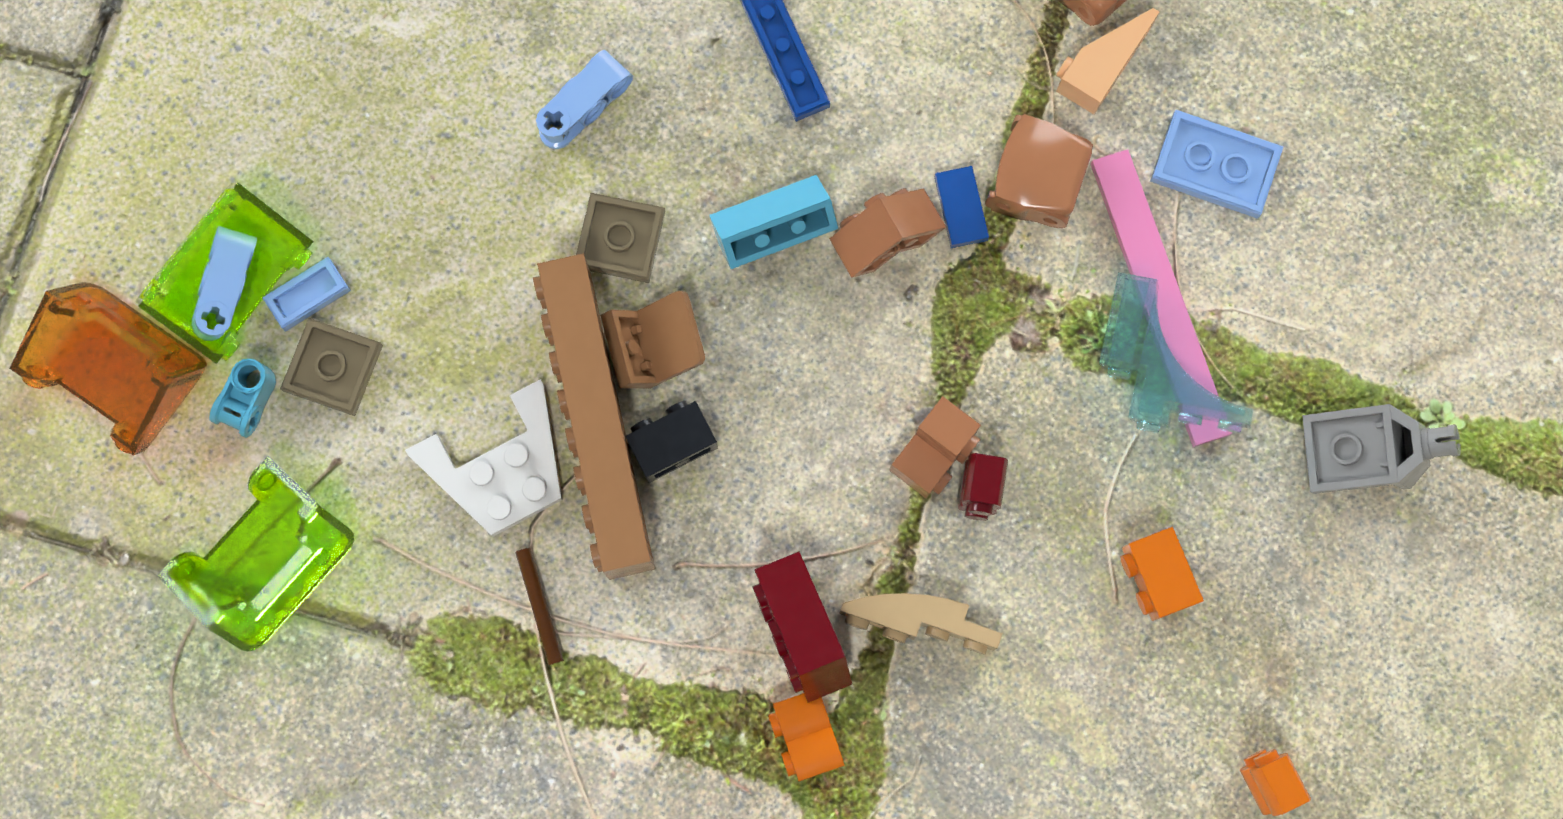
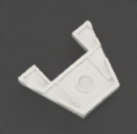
(508, 480)

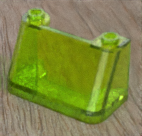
(175, 287)
(262, 562)

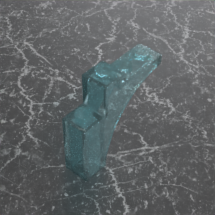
(1162, 386)

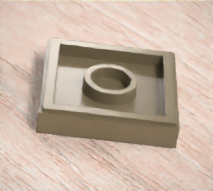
(620, 237)
(331, 367)

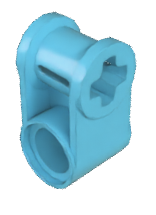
(243, 400)

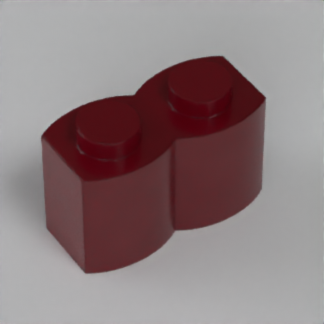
(982, 486)

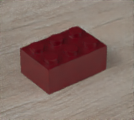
(801, 628)

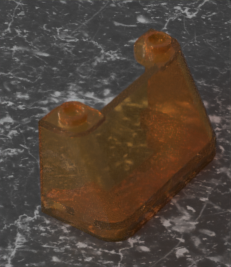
(108, 361)

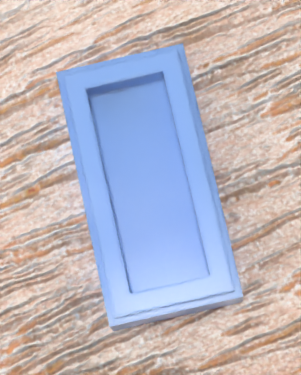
(306, 294)

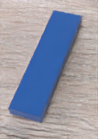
(786, 57)

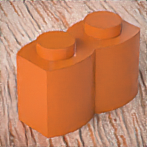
(807, 737)
(1274, 782)

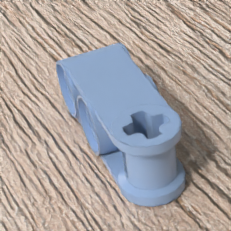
(582, 100)
(222, 281)

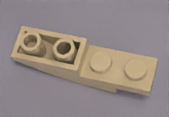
(905, 613)

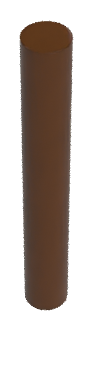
(539, 606)

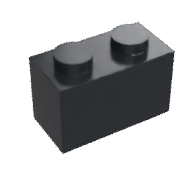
(671, 440)

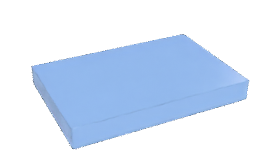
(1216, 164)

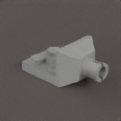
(1371, 448)

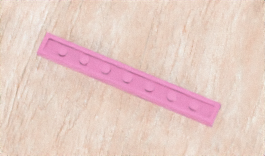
(1148, 258)

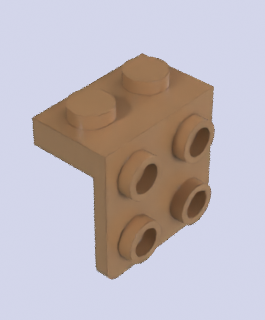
(653, 342)

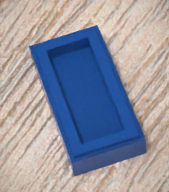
(961, 207)

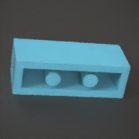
(774, 221)

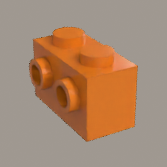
(1160, 574)

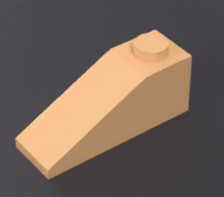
(1101, 62)

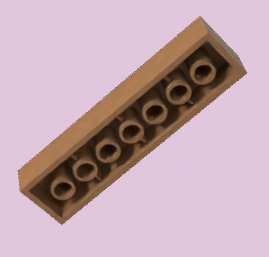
(595, 417)

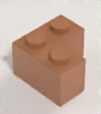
(885, 229)
(939, 441)

